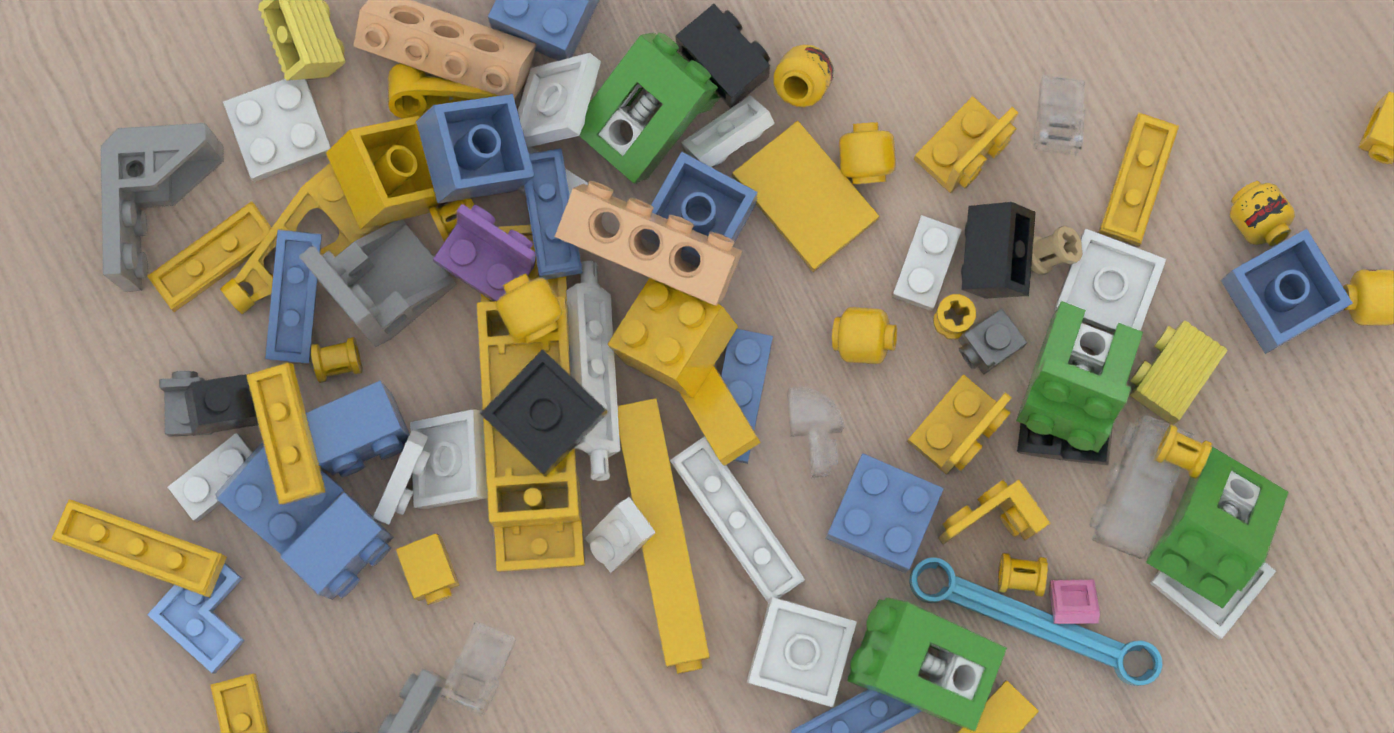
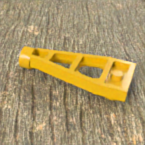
(319, 192)

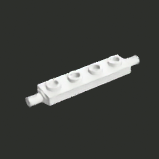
(594, 363)

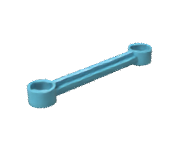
(1036, 622)

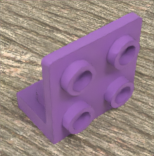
(484, 253)

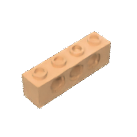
(445, 45)
(583, 227)

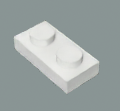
(728, 132)
(926, 263)
(199, 485)
(396, 494)
(619, 535)

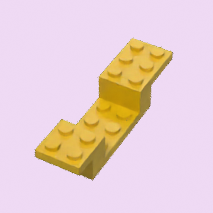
(531, 514)

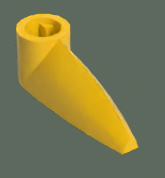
(414, 93)

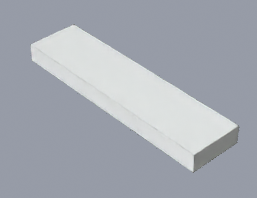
(737, 520)

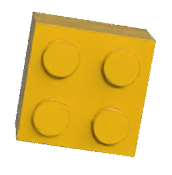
(383, 172)
(672, 336)

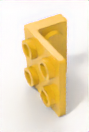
(963, 143)
(956, 423)
(1019, 508)

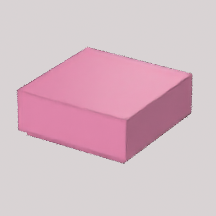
(1074, 601)

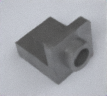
(991, 342)
(176, 412)

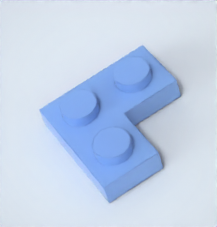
(195, 626)

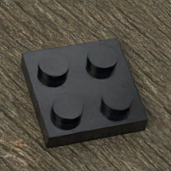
(544, 413)

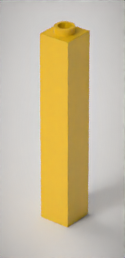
(666, 551)

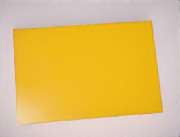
(806, 196)

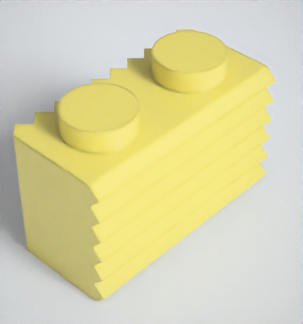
(303, 38)
(1177, 371)

